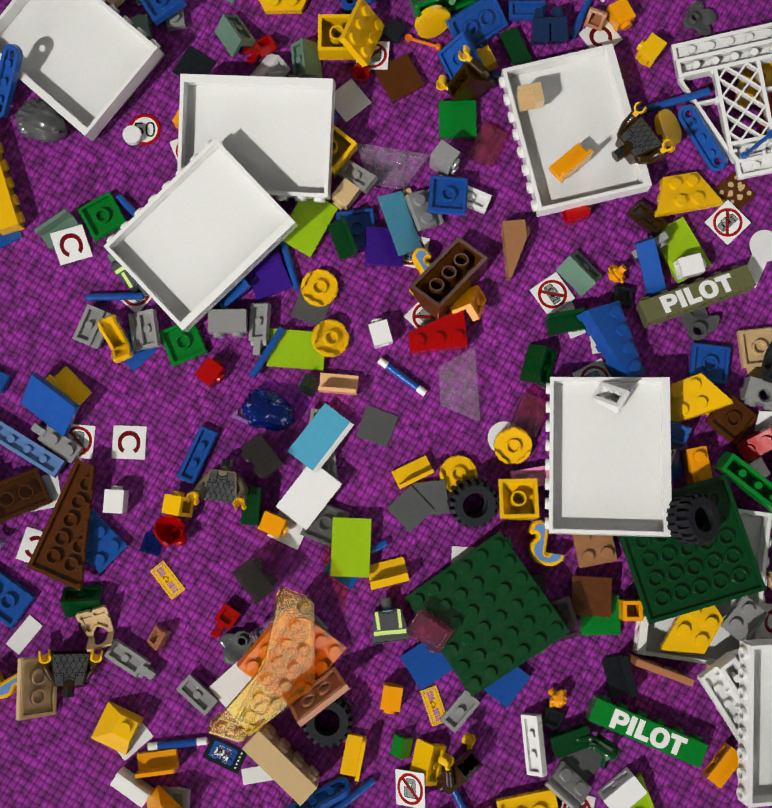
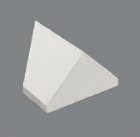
(613, 394)

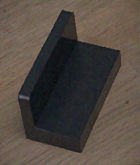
(619, 675)

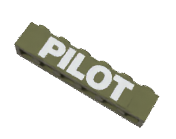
(695, 296)

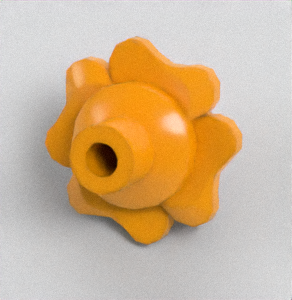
(616, 273)
(558, 698)

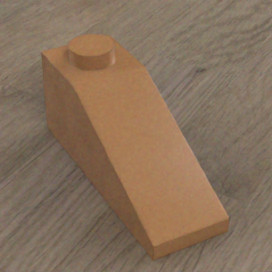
(513, 240)

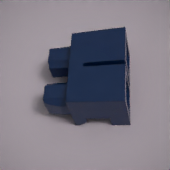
(549, 29)

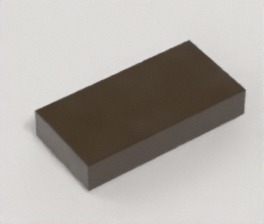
(644, 216)

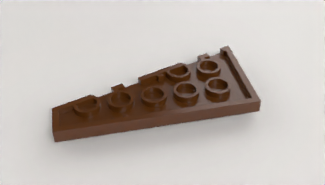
(65, 537)

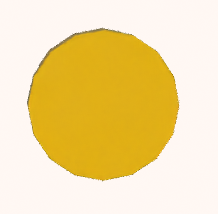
(432, 21)
(668, 127)
(319, 287)
(330, 338)
(512, 445)
(455, 469)

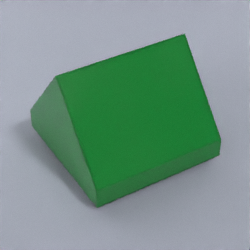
(401, 746)

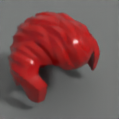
(170, 530)

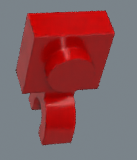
(261, 47)
(226, 619)

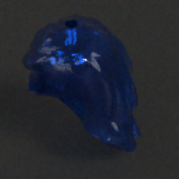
(268, 410)

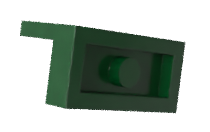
(342, 239)
(564, 322)
(538, 364)
(254, 504)
(77, 601)
(564, 741)

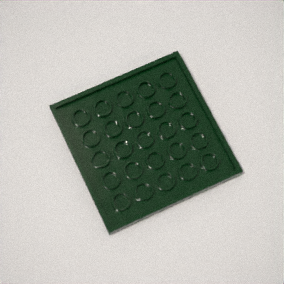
(687, 578)
(495, 613)

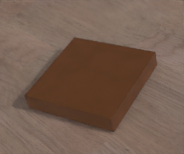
(400, 78)
(732, 421)
(592, 595)

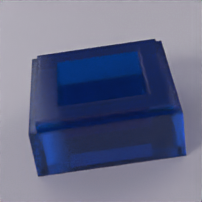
(151, 544)

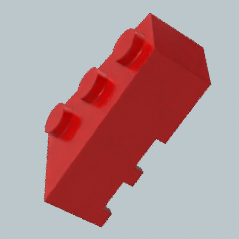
(439, 335)

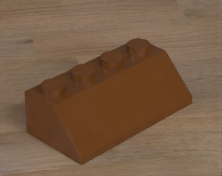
(448, 277)

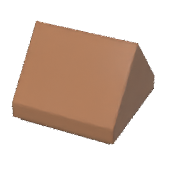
(595, 18)
(158, 637)

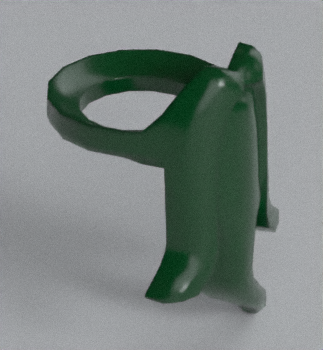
(602, 746)

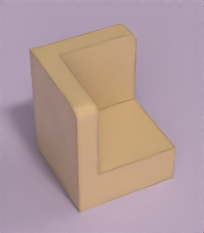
(530, 96)

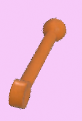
(408, 38)

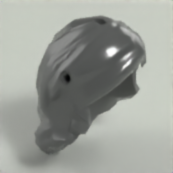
(40, 121)

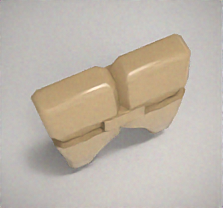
(91, 620)

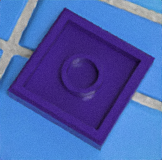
(381, 248)
(269, 277)

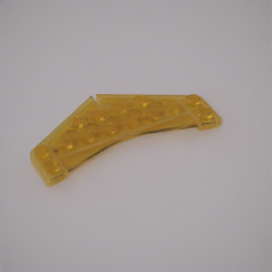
(277, 682)

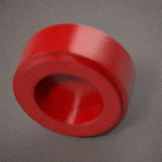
(360, 73)

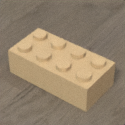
(282, 763)

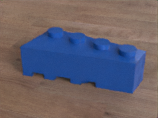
(613, 339)

